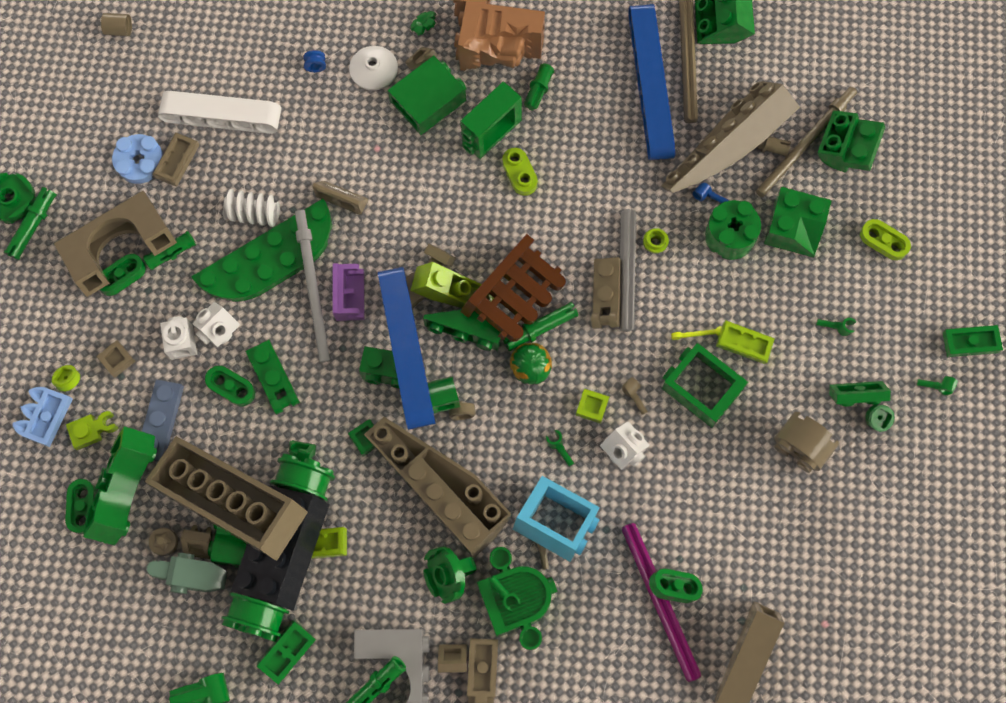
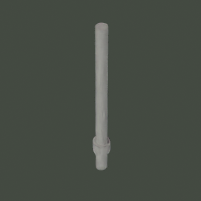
(304, 237)

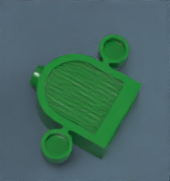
(534, 595)

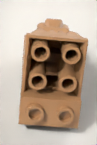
(496, 34)

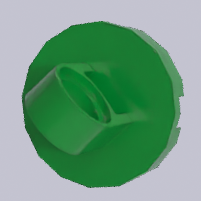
(447, 573)

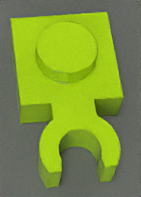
(87, 429)

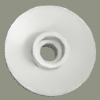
(375, 76)

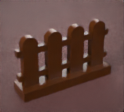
(508, 298)

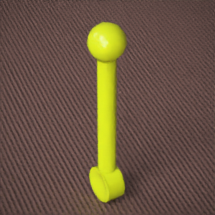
(678, 335)

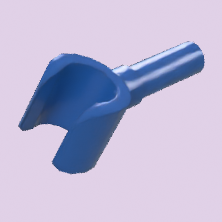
(704, 190)

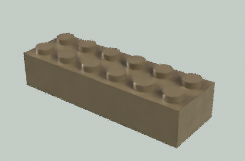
(227, 497)

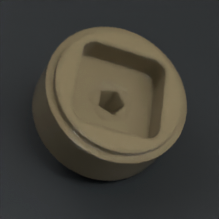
(464, 412)
(163, 541)

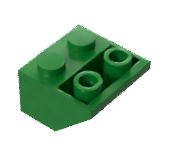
(724, 21)

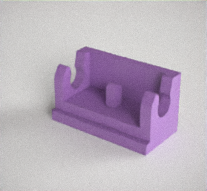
(348, 292)

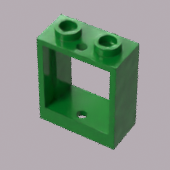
(491, 120)
(708, 416)

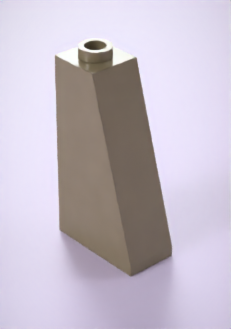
(750, 655)

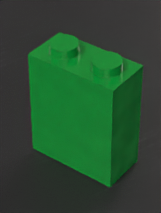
(428, 94)

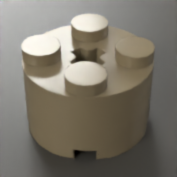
(806, 442)

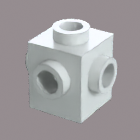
(215, 325)
(625, 446)

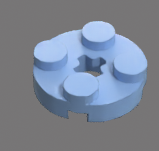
(127, 149)

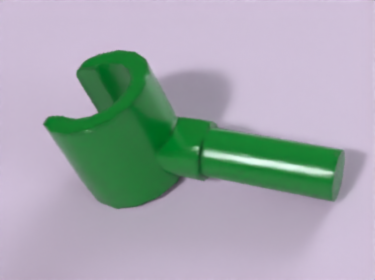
(840, 326)
(946, 387)
(560, 448)
(503, 592)

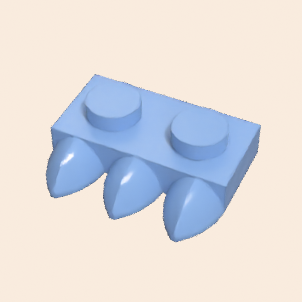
(44, 416)

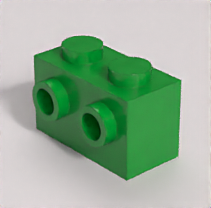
(378, 367)

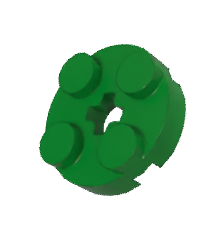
(23, 197)

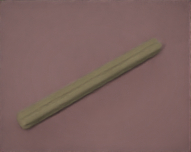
(688, 61)

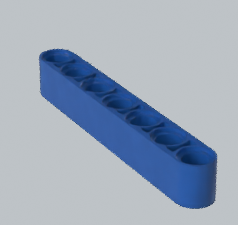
(651, 82)
(406, 349)

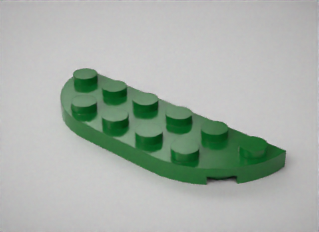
(266, 259)

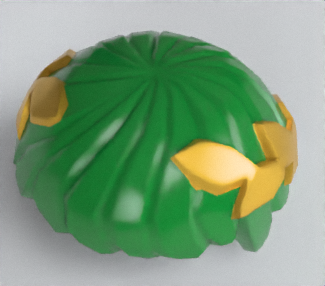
(531, 363)

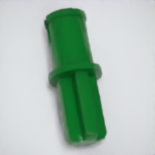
(539, 86)

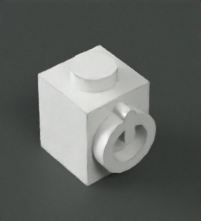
(178, 338)

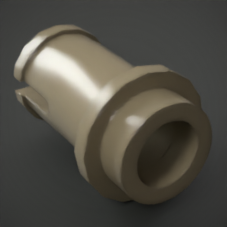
(775, 146)

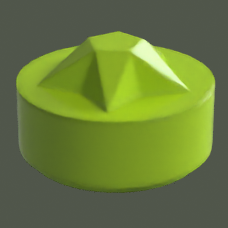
(65, 378)

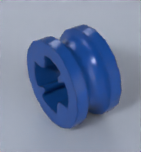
(314, 61)

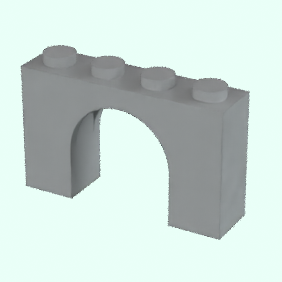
(403, 643)

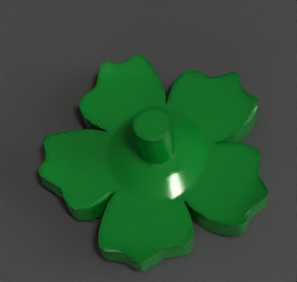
(424, 21)

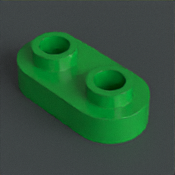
(122, 275)
(231, 386)
(76, 506)
(673, 585)

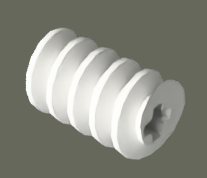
(251, 210)

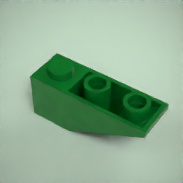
(464, 328)

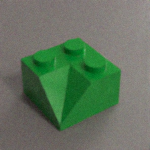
(797, 221)

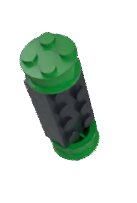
(268, 585)

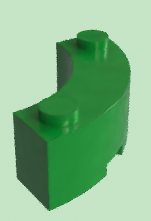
(117, 486)

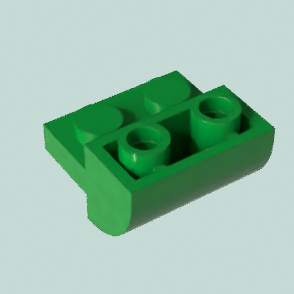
(850, 142)

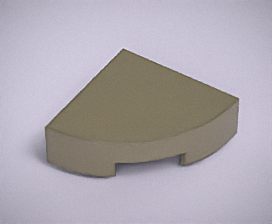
(420, 57)

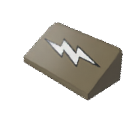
(340, 196)

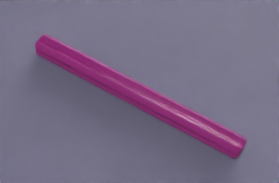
(662, 606)

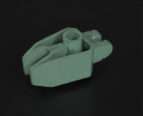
(187, 574)

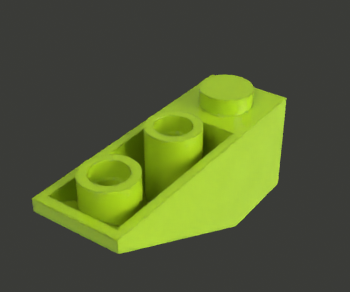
(444, 285)

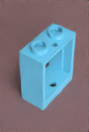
(546, 537)

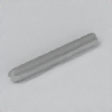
(627, 256)

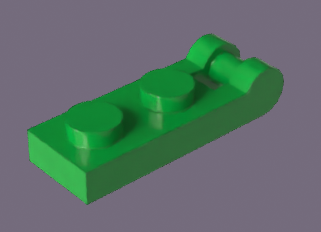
(272, 376)

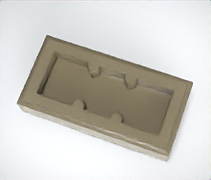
(176, 159)

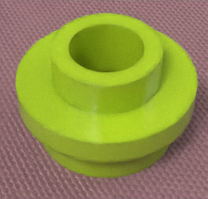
(659, 234)

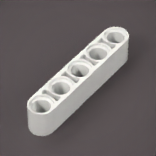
(219, 112)

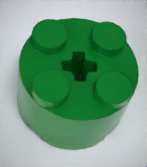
(723, 223)

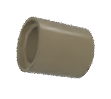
(116, 24)

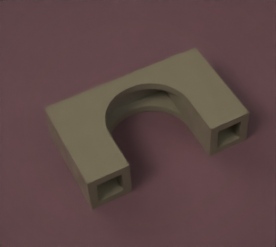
(83, 247)

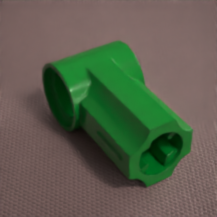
(208, 690)

